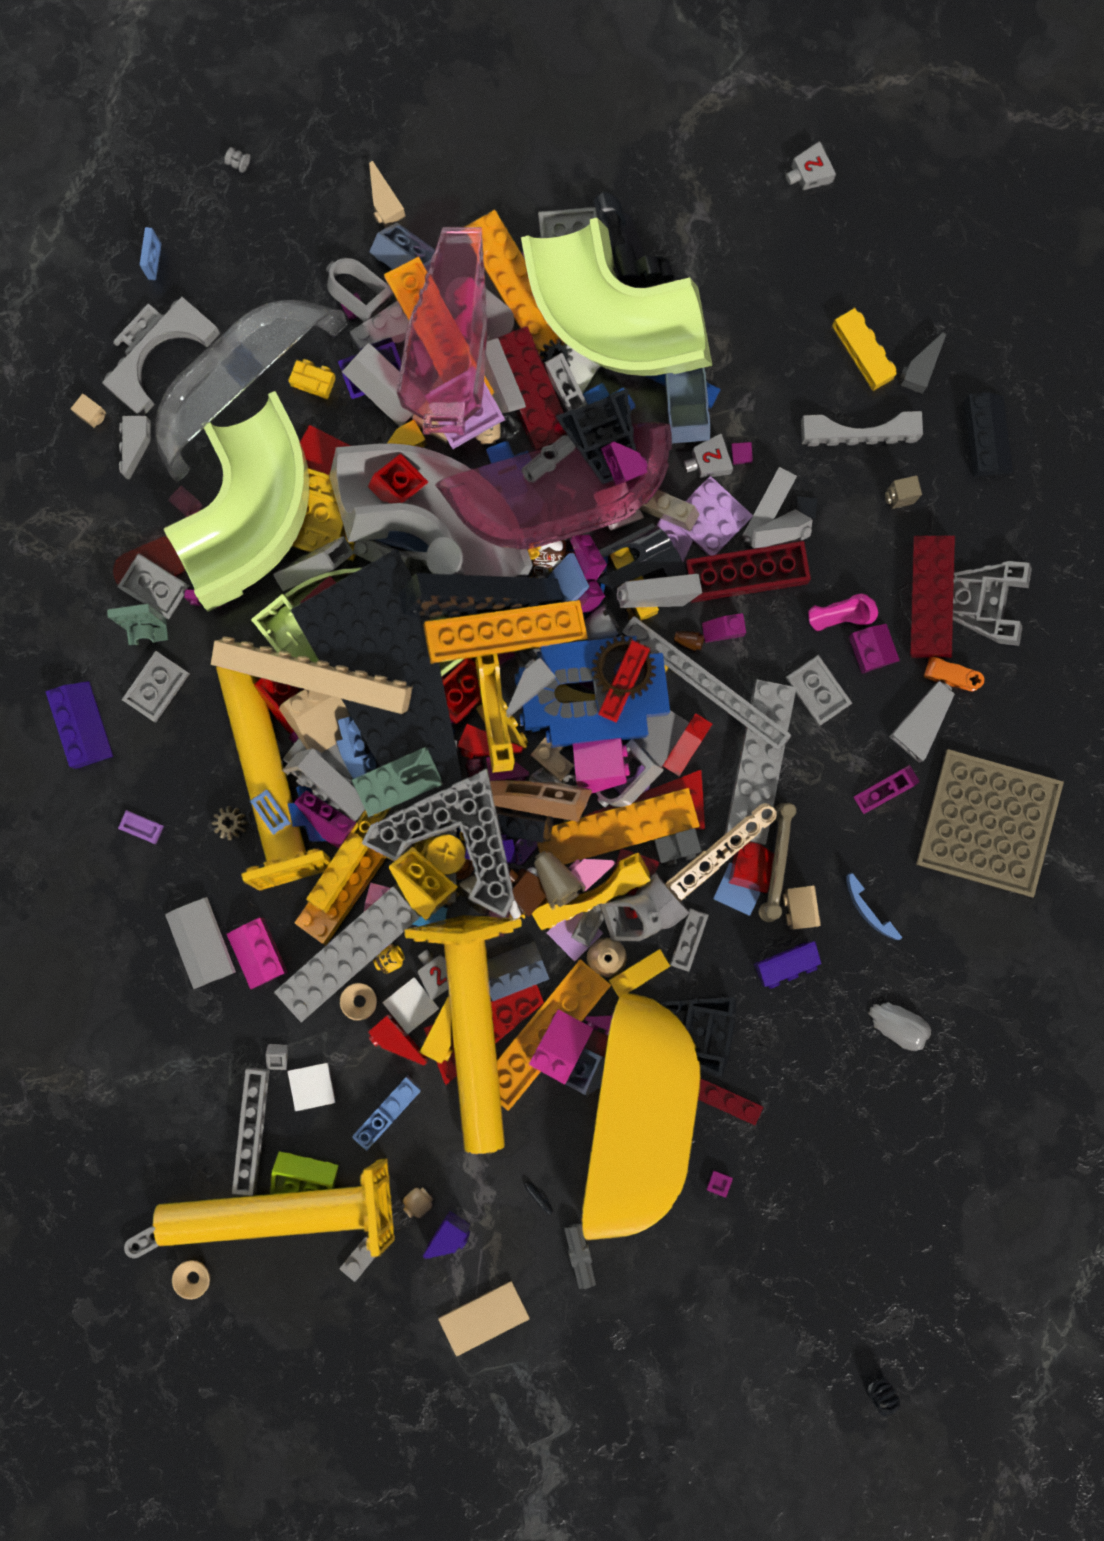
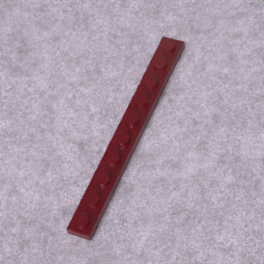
(708, 1092)

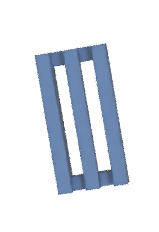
(280, 826)

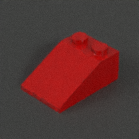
(462, 690)
(275, 695)
(475, 743)
(393, 1038)

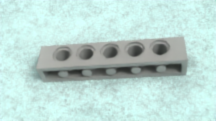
(250, 1131)

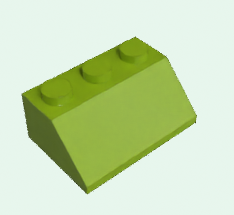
(301, 1174)

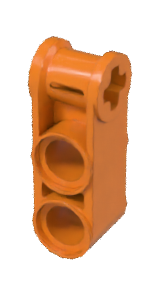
(953, 674)

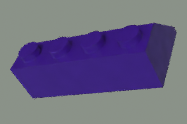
(79, 724)

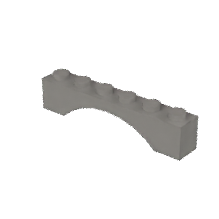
(820, 429)

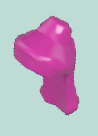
(858, 610)

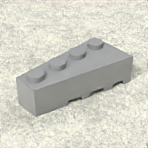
(382, 328)
(325, 782)

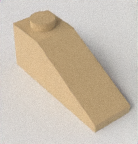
(386, 205)

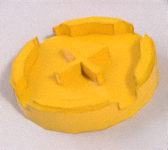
(446, 854)

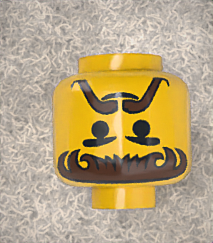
(389, 959)

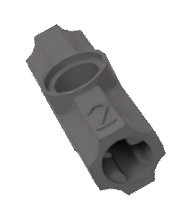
(555, 453)
(580, 1256)

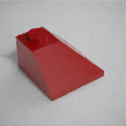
(397, 481)

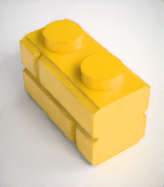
(312, 379)

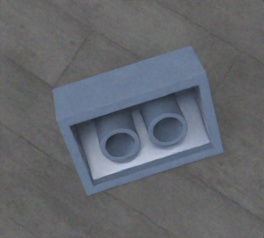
(398, 246)
(515, 971)

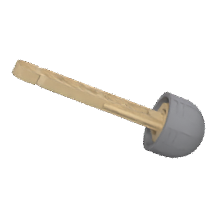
(670, 894)

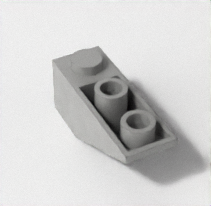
(135, 439)

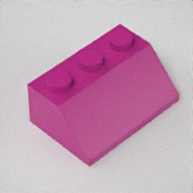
(257, 953)

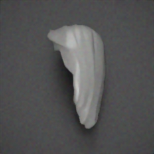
(901, 1025)

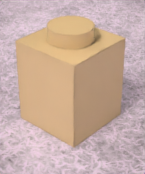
(88, 411)

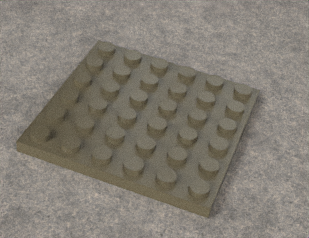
(989, 823)

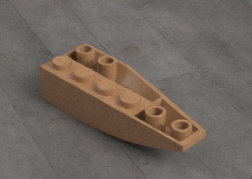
(541, 798)

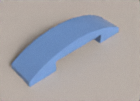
(854, 889)

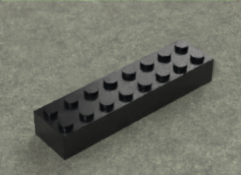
(474, 594)

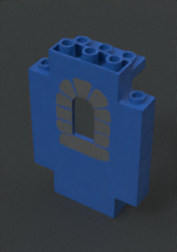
(580, 720)

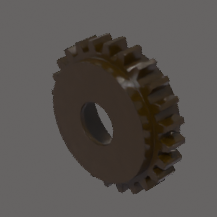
(610, 657)

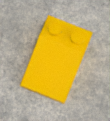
(422, 883)

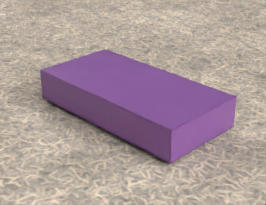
(140, 827)

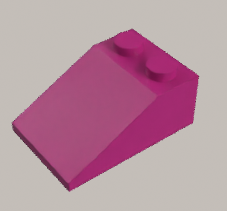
(561, 1046)

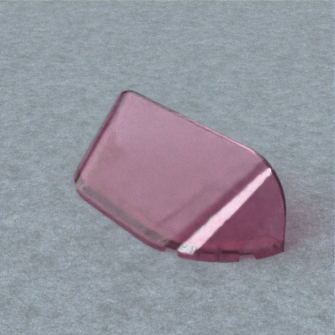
(560, 504)

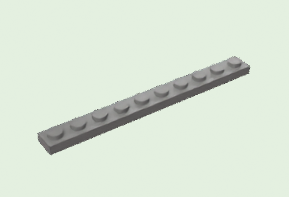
(709, 685)

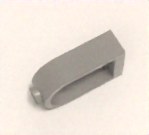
(355, 268)
(636, 788)
(619, 927)

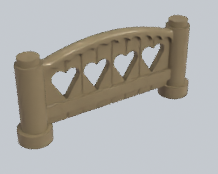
(771, 910)

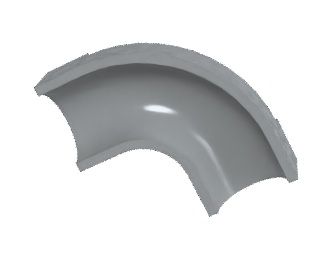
(422, 515)

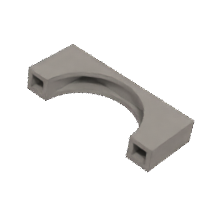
(180, 322)

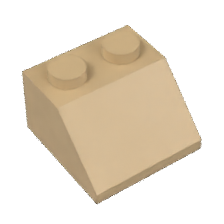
(801, 907)

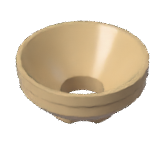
(347, 1001)
(183, 1286)

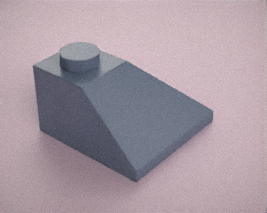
(587, 1072)

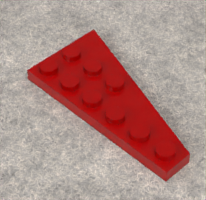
(506, 1015)

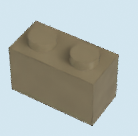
(903, 492)

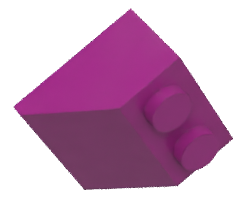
(623, 462)
(873, 648)

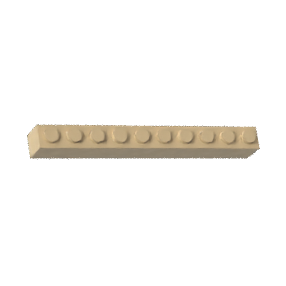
(311, 675)

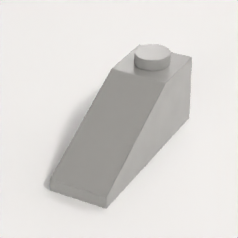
(564, 384)
(783, 530)
(533, 681)

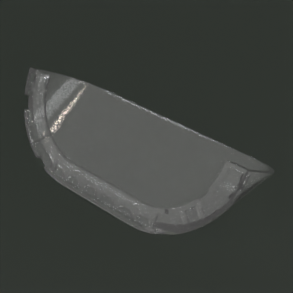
(230, 368)

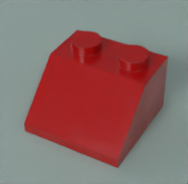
(752, 867)

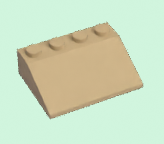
(315, 718)

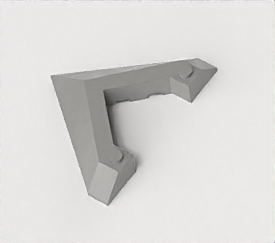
(463, 806)

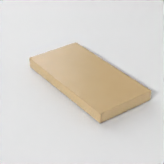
(484, 1318)

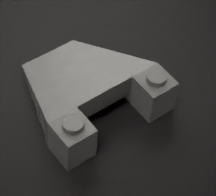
(982, 597)

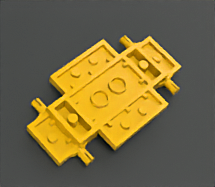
(322, 518)

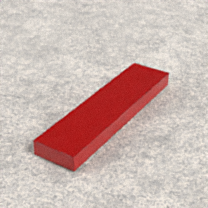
(624, 680)

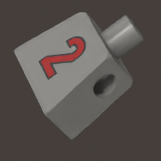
(811, 168)
(710, 458)
(433, 974)

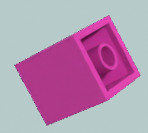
(601, 764)

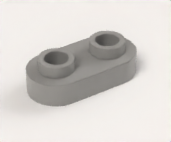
(145, 1243)

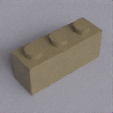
(672, 510)

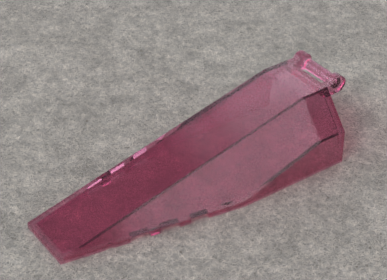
(447, 336)

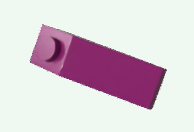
(886, 789)

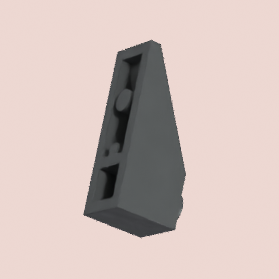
(919, 371)

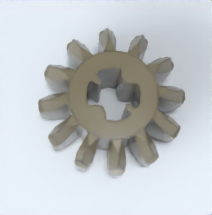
(234, 816)

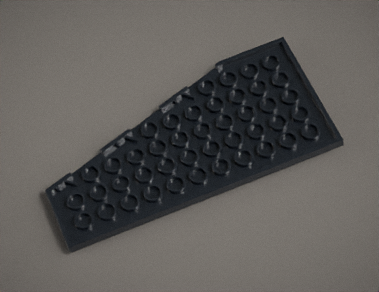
(364, 629)

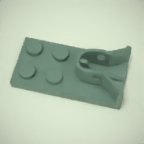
(140, 623)
(397, 781)

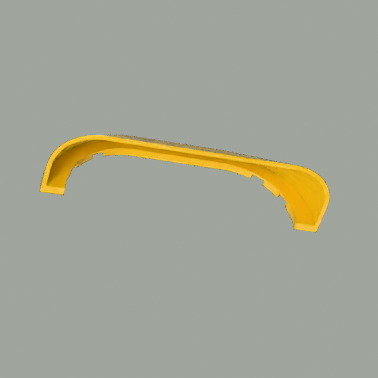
(641, 1120)

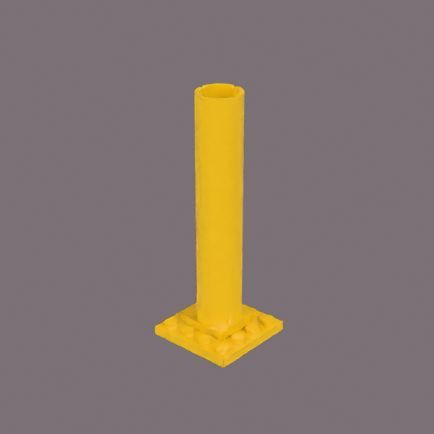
(263, 771)
(472, 1022)
(285, 1214)

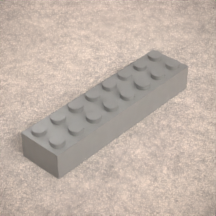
(759, 761)
(347, 953)

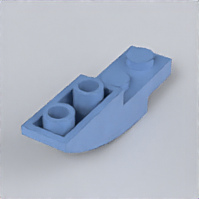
(352, 749)
(387, 1113)

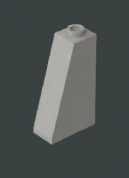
(501, 378)
(770, 502)
(313, 564)
(659, 591)
(921, 725)

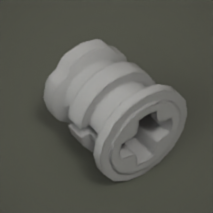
(241, 163)

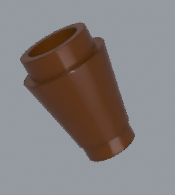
(691, 640)

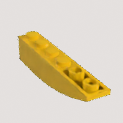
(343, 863)

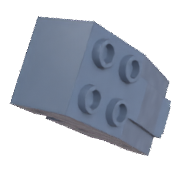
(688, 406)

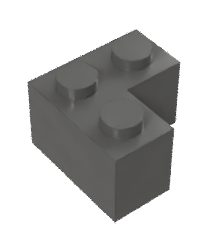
(677, 846)

